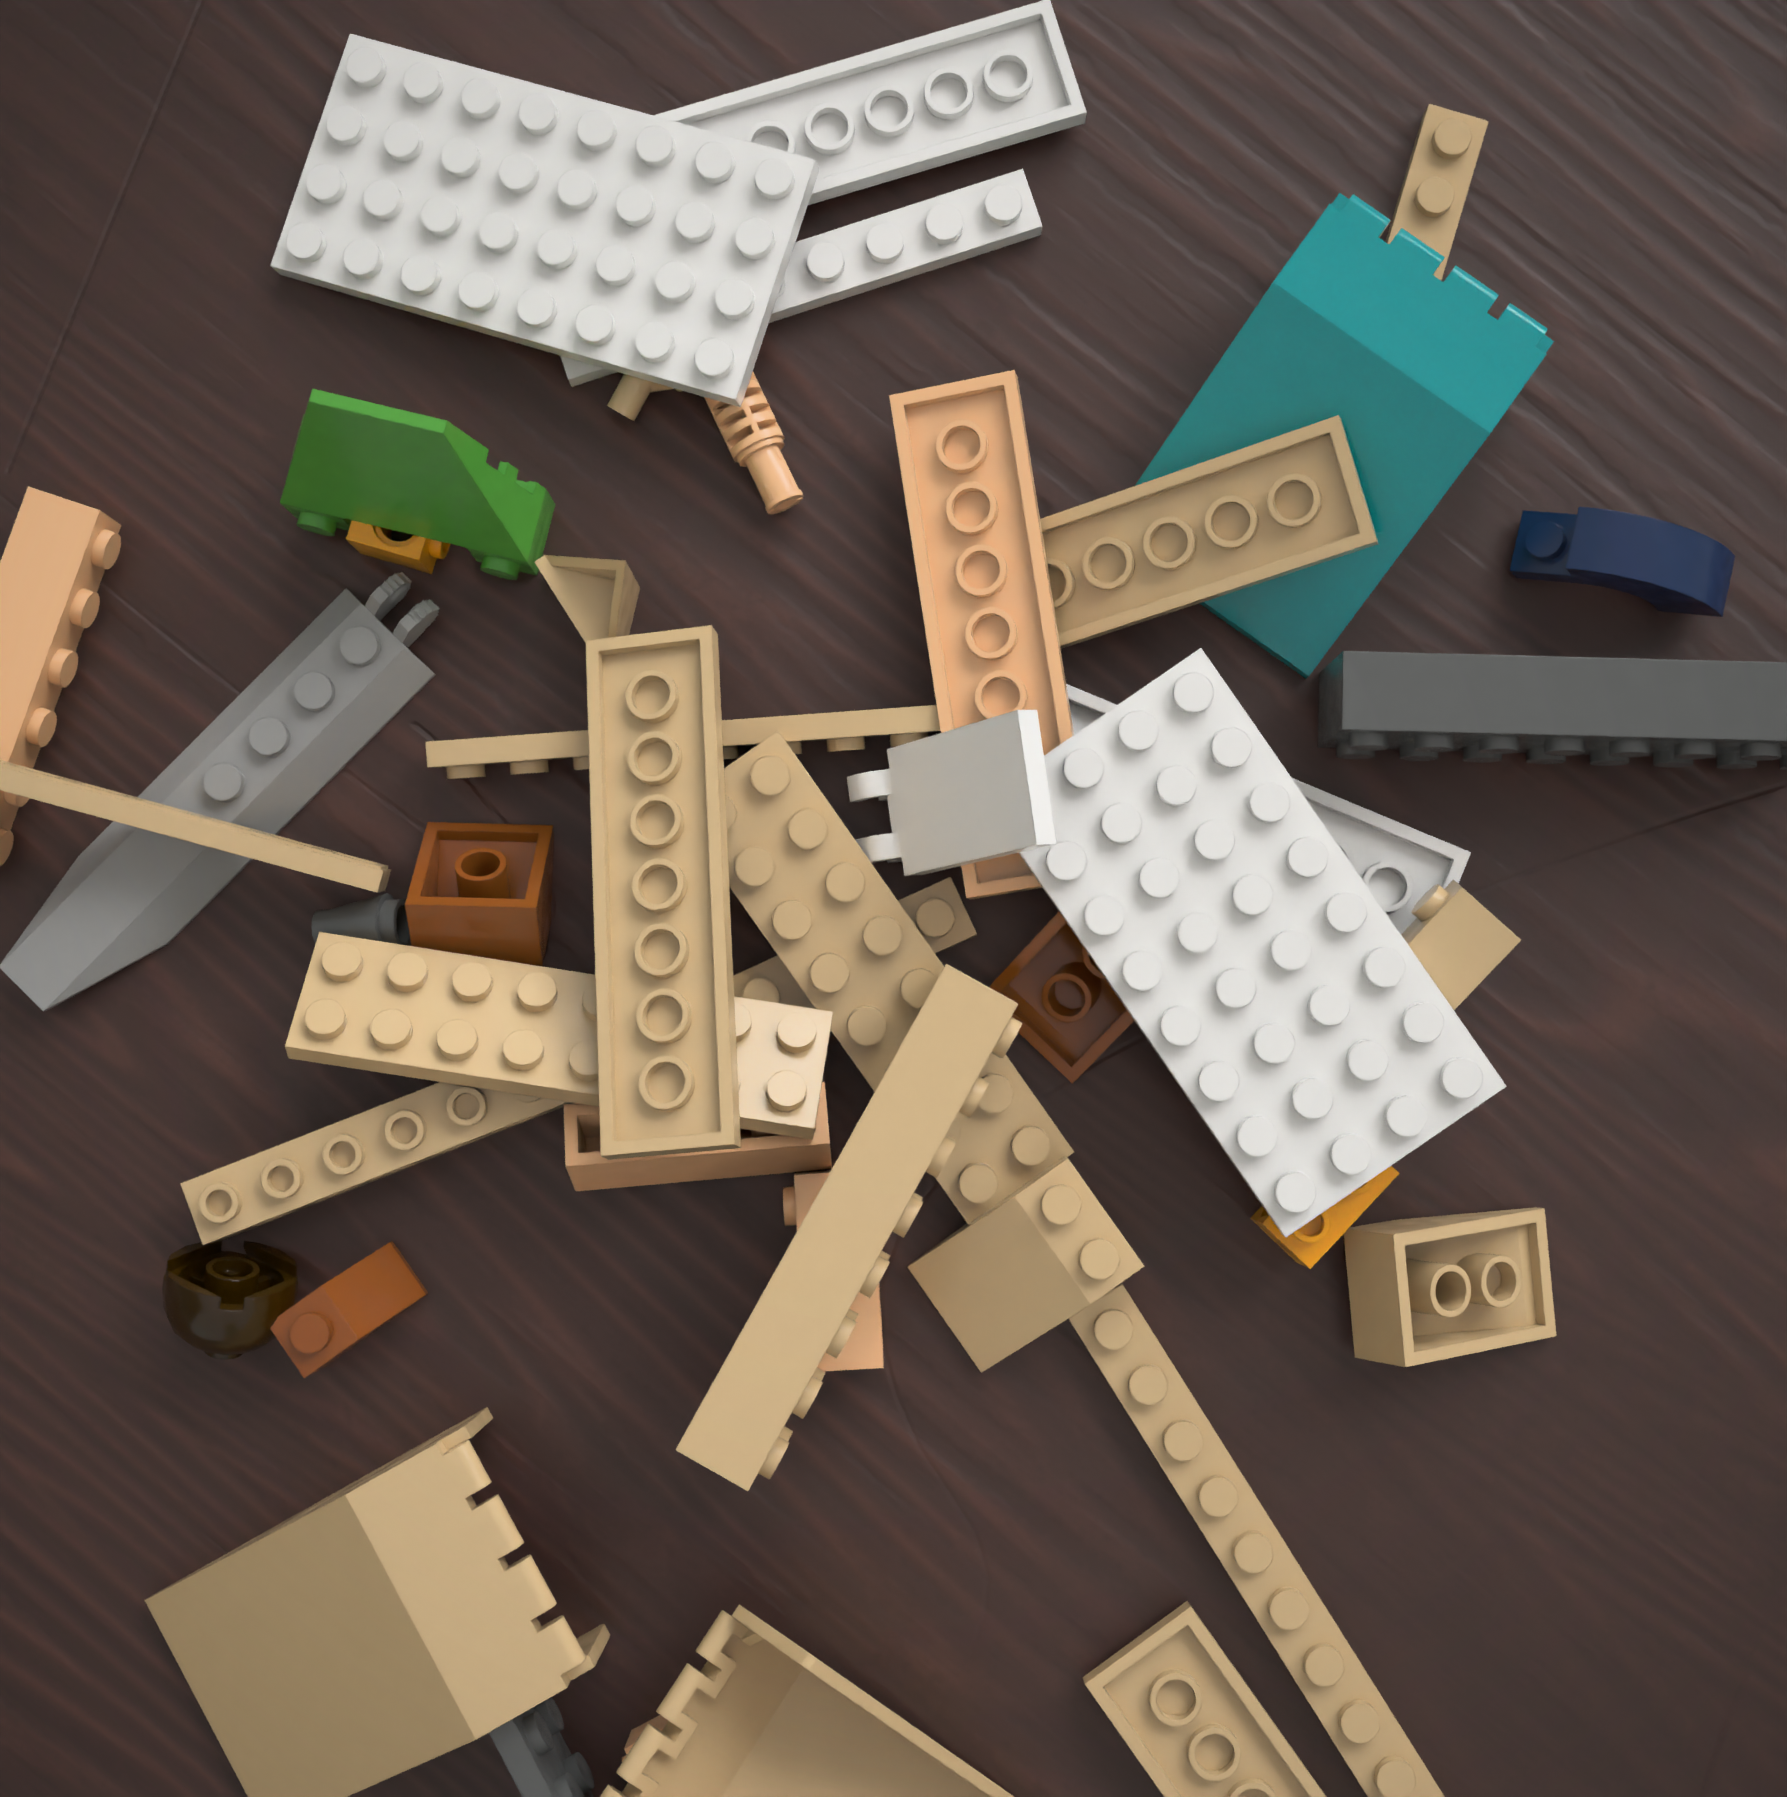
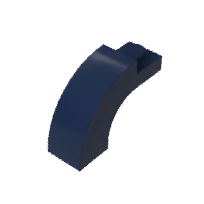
(1626, 553)

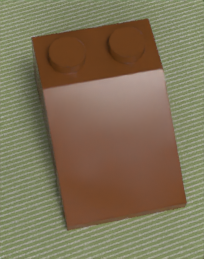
(1063, 1000)

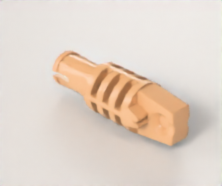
(756, 444)

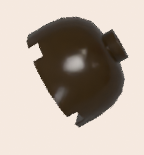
(227, 1297)

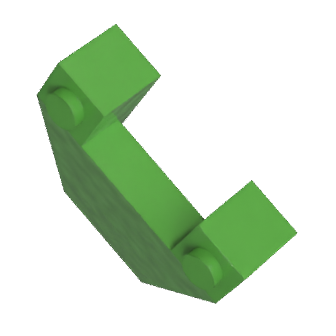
(413, 479)

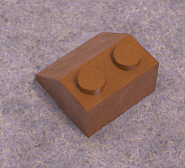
(483, 890)

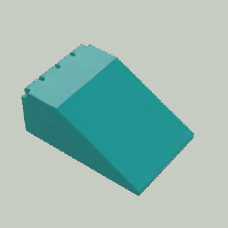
(1406, 369)

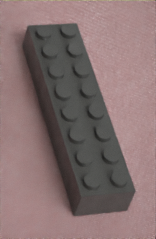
(1554, 708)

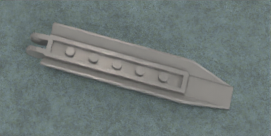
(246, 768)

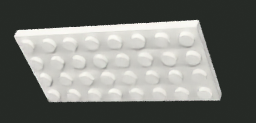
(546, 218)
(1250, 947)

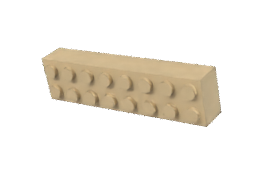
(842, 1237)

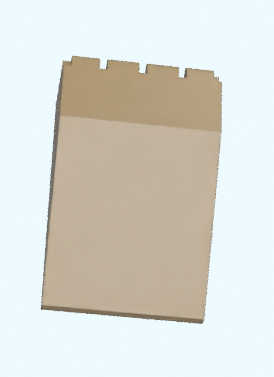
(371, 1629)
(783, 1725)

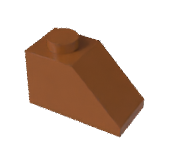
(347, 1309)

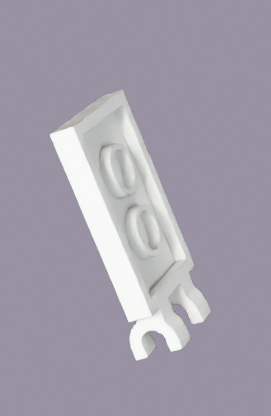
(961, 796)

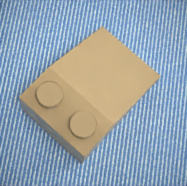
(1025, 1265)
(1449, 1285)

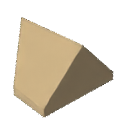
(594, 593)

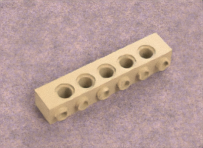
(351, 1155)

